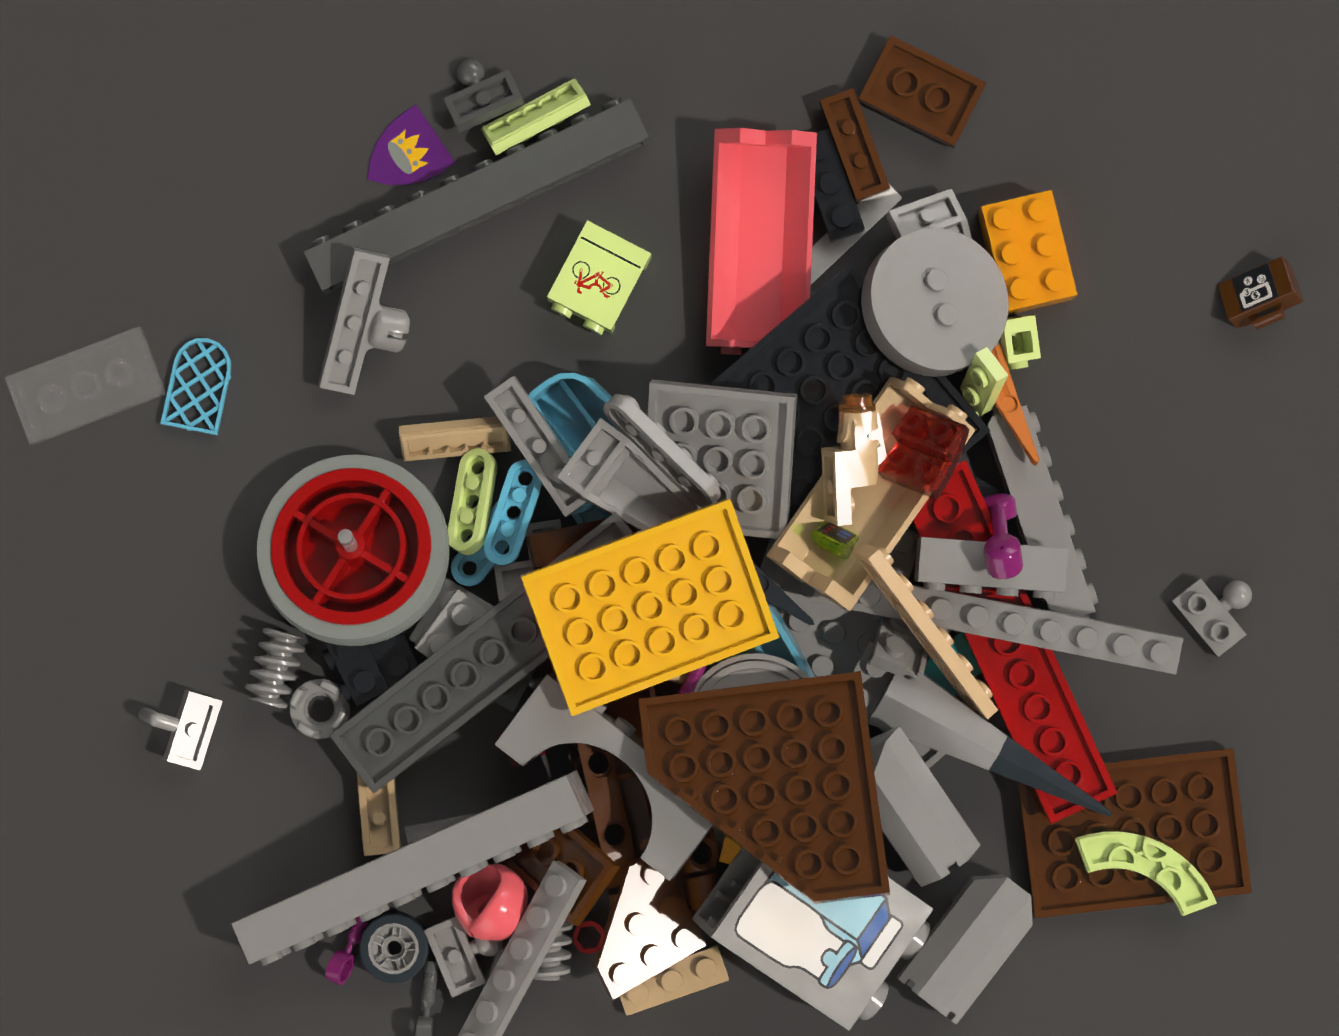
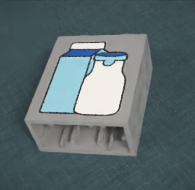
(820, 952)

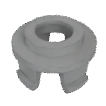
(299, 708)

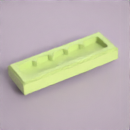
(535, 116)

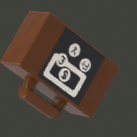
(1260, 294)

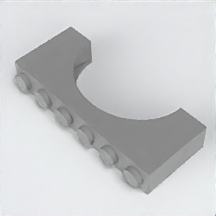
(547, 723)

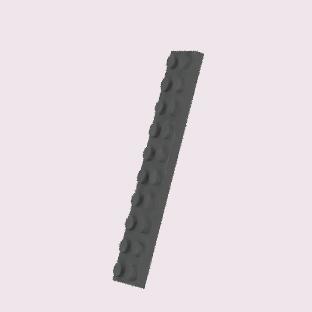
(454, 682)

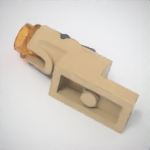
(854, 461)

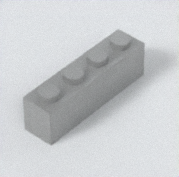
(964, 564)

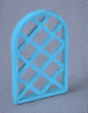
(200, 377)

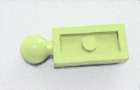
(983, 382)

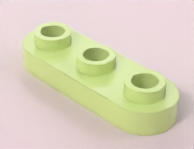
(468, 489)

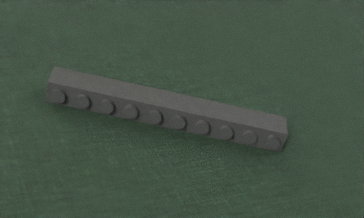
(483, 192)

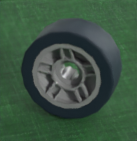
(375, 947)

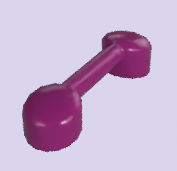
(1002, 550)

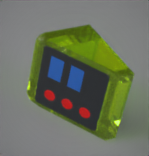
(835, 539)

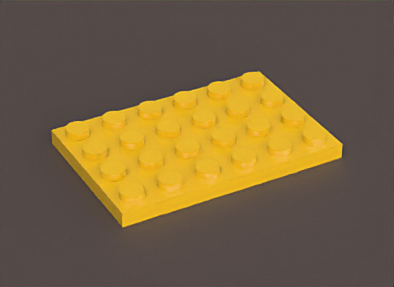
(649, 606)

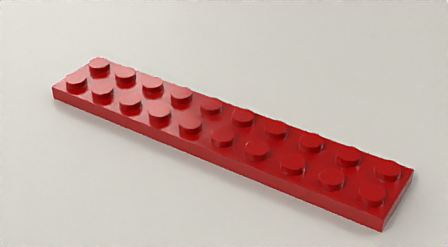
(1022, 677)

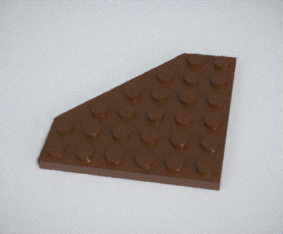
(780, 776)

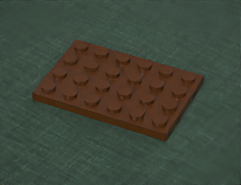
(1174, 799)

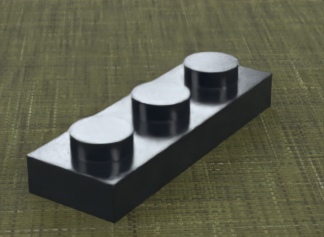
(834, 192)

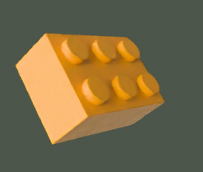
(1029, 250)

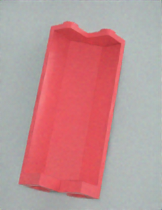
(759, 233)

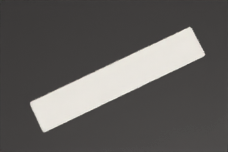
(871, 211)

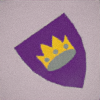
(408, 152)

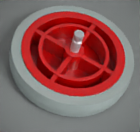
(353, 550)

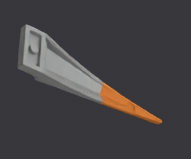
(945, 212)

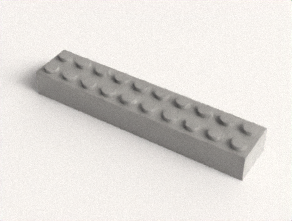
(421, 864)

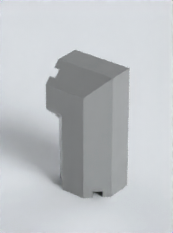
(917, 811)
(969, 944)

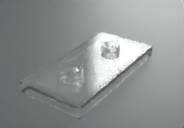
(85, 385)

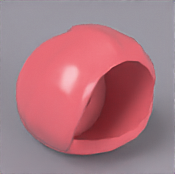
(490, 902)

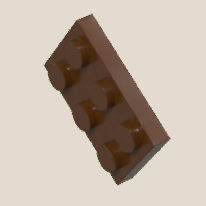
(922, 91)
(578, 854)

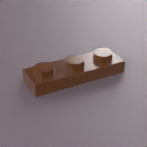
(854, 145)

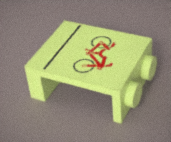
(597, 278)

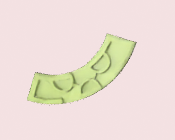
(1151, 859)

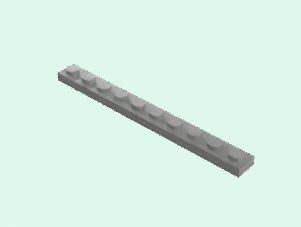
(1034, 627)

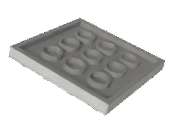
(739, 440)

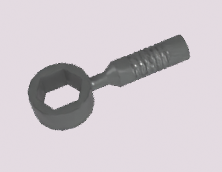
(425, 1022)

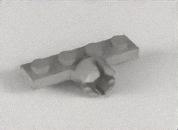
(361, 322)

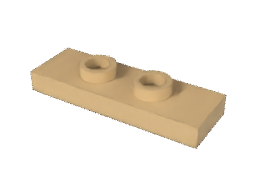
(453, 438)

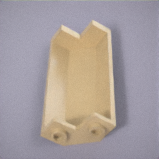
(879, 514)

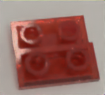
(924, 452)

